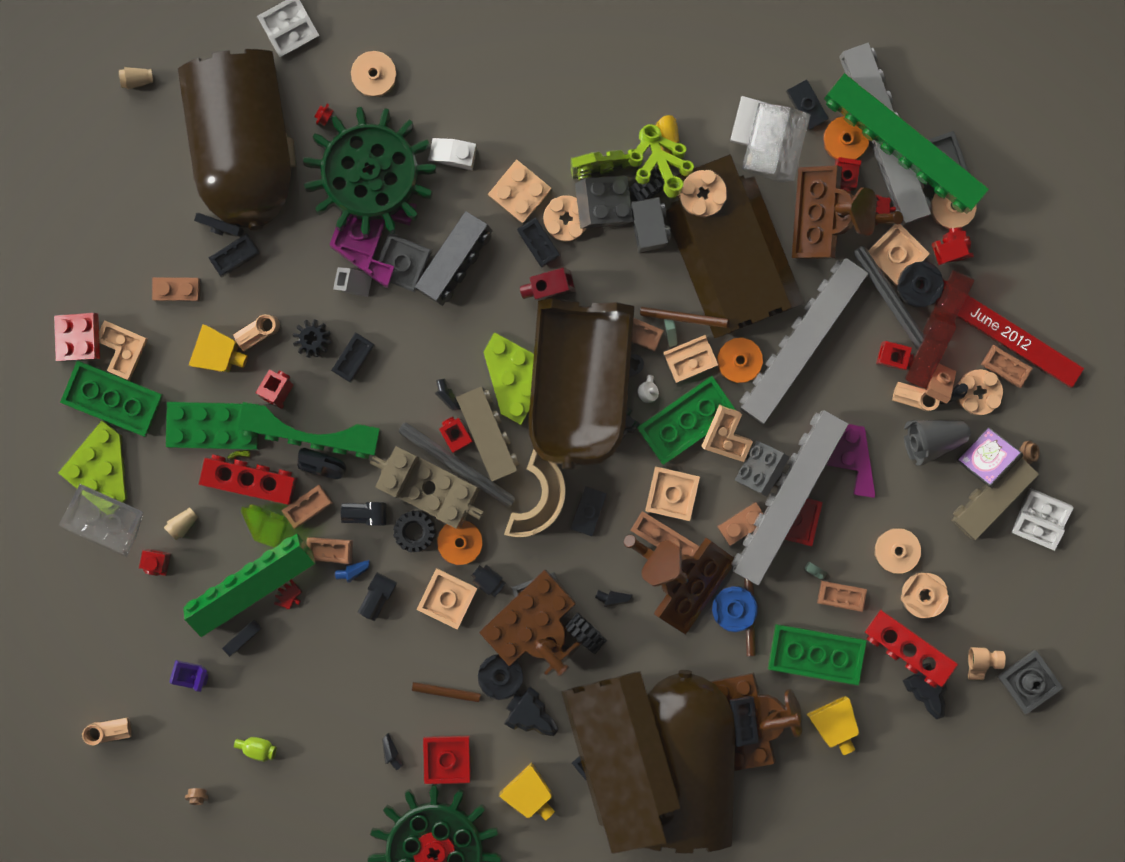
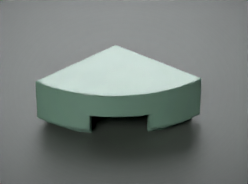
(671, 332)
(816, 571)

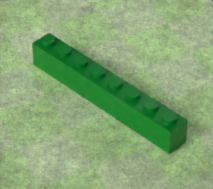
(905, 144)

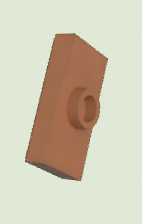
(646, 335)
(1006, 366)
(941, 383)
(307, 506)
(331, 549)
(842, 596)

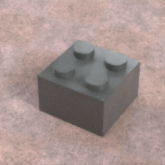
(603, 202)
(649, 225)

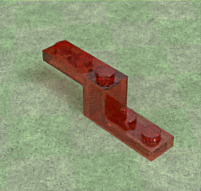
(939, 329)

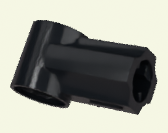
(370, 513)
(378, 592)

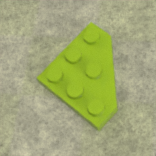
(594, 162)
(510, 375)
(99, 463)

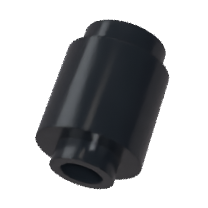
(488, 580)

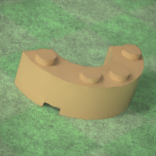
(550, 504)

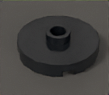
(932, 284)
(499, 689)

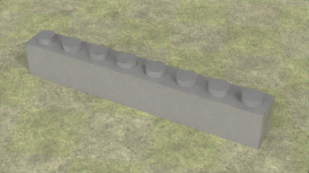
(901, 183)
(803, 340)
(789, 497)

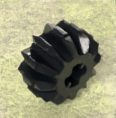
(316, 345)

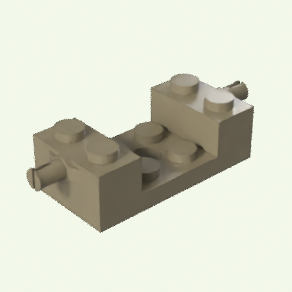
(405, 478)

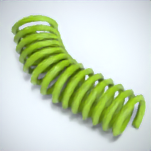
(232, 456)

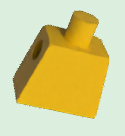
(216, 351)
(836, 724)
(529, 793)

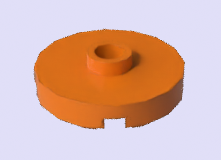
(835, 144)
(739, 372)
(455, 554)

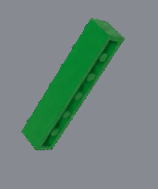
(248, 585)

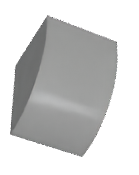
(352, 282)

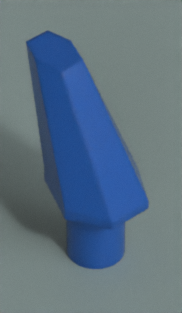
(352, 571)

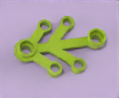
(651, 137)

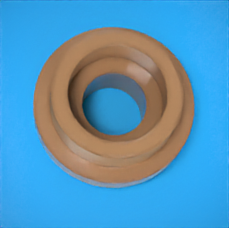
(1030, 451)
(196, 796)

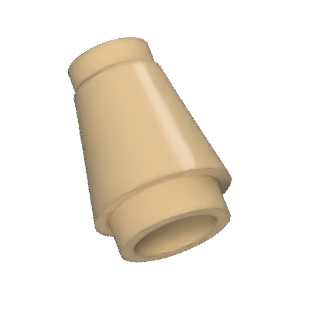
(135, 77)
(180, 524)

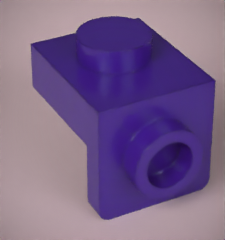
(189, 675)

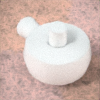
(648, 390)

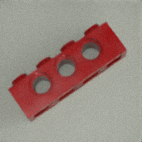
(212, 478)
(944, 665)

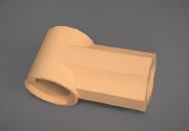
(255, 332)
(912, 396)
(108, 730)

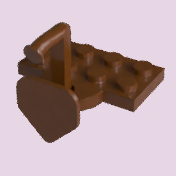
(822, 210)
(684, 578)
(531, 622)
(768, 724)

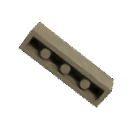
(487, 434)
(989, 503)

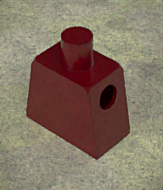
(558, 283)

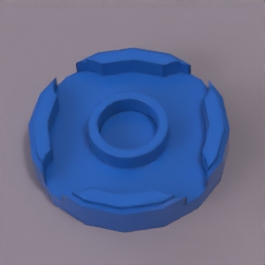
(735, 609)

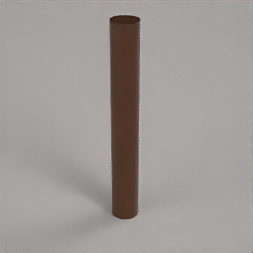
(446, 692)

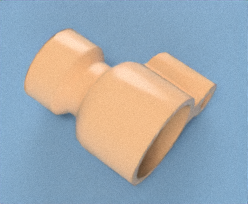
(981, 659)

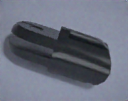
(320, 464)

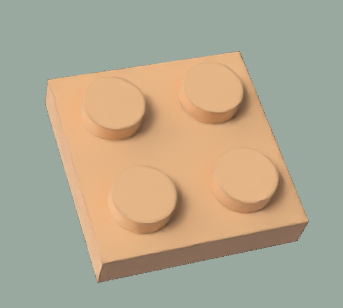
(519, 191)
(896, 251)
(672, 493)
(447, 598)

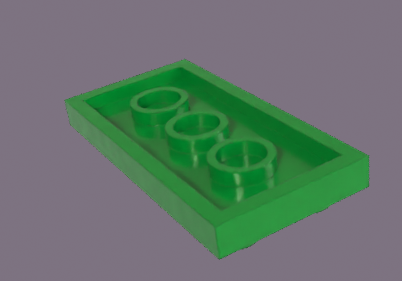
(111, 398)
(684, 420)
(206, 426)
(816, 654)

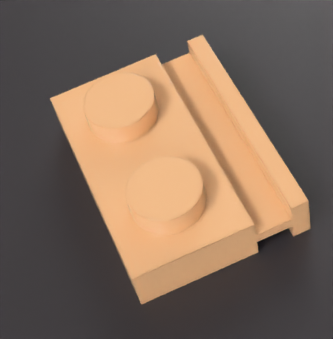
(690, 359)

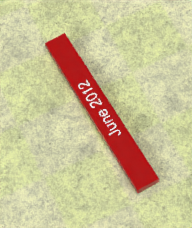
(1019, 341)

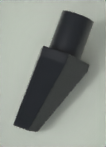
(958, 392)
(447, 395)
(613, 598)
(390, 752)

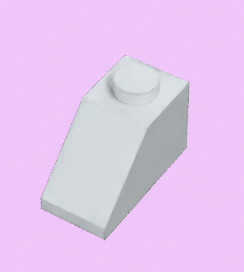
(453, 153)

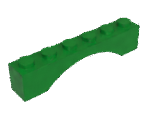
(260, 420)

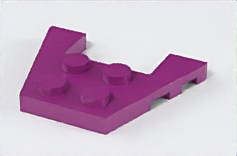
(362, 250)
(853, 454)

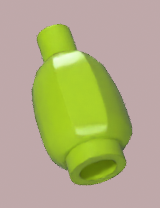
(257, 748)

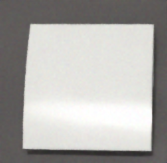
(287, 26)
(744, 120)
(1042, 519)

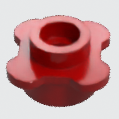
(323, 114)

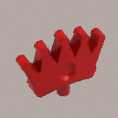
(883, 205)
(289, 595)

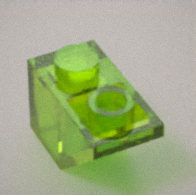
(264, 527)

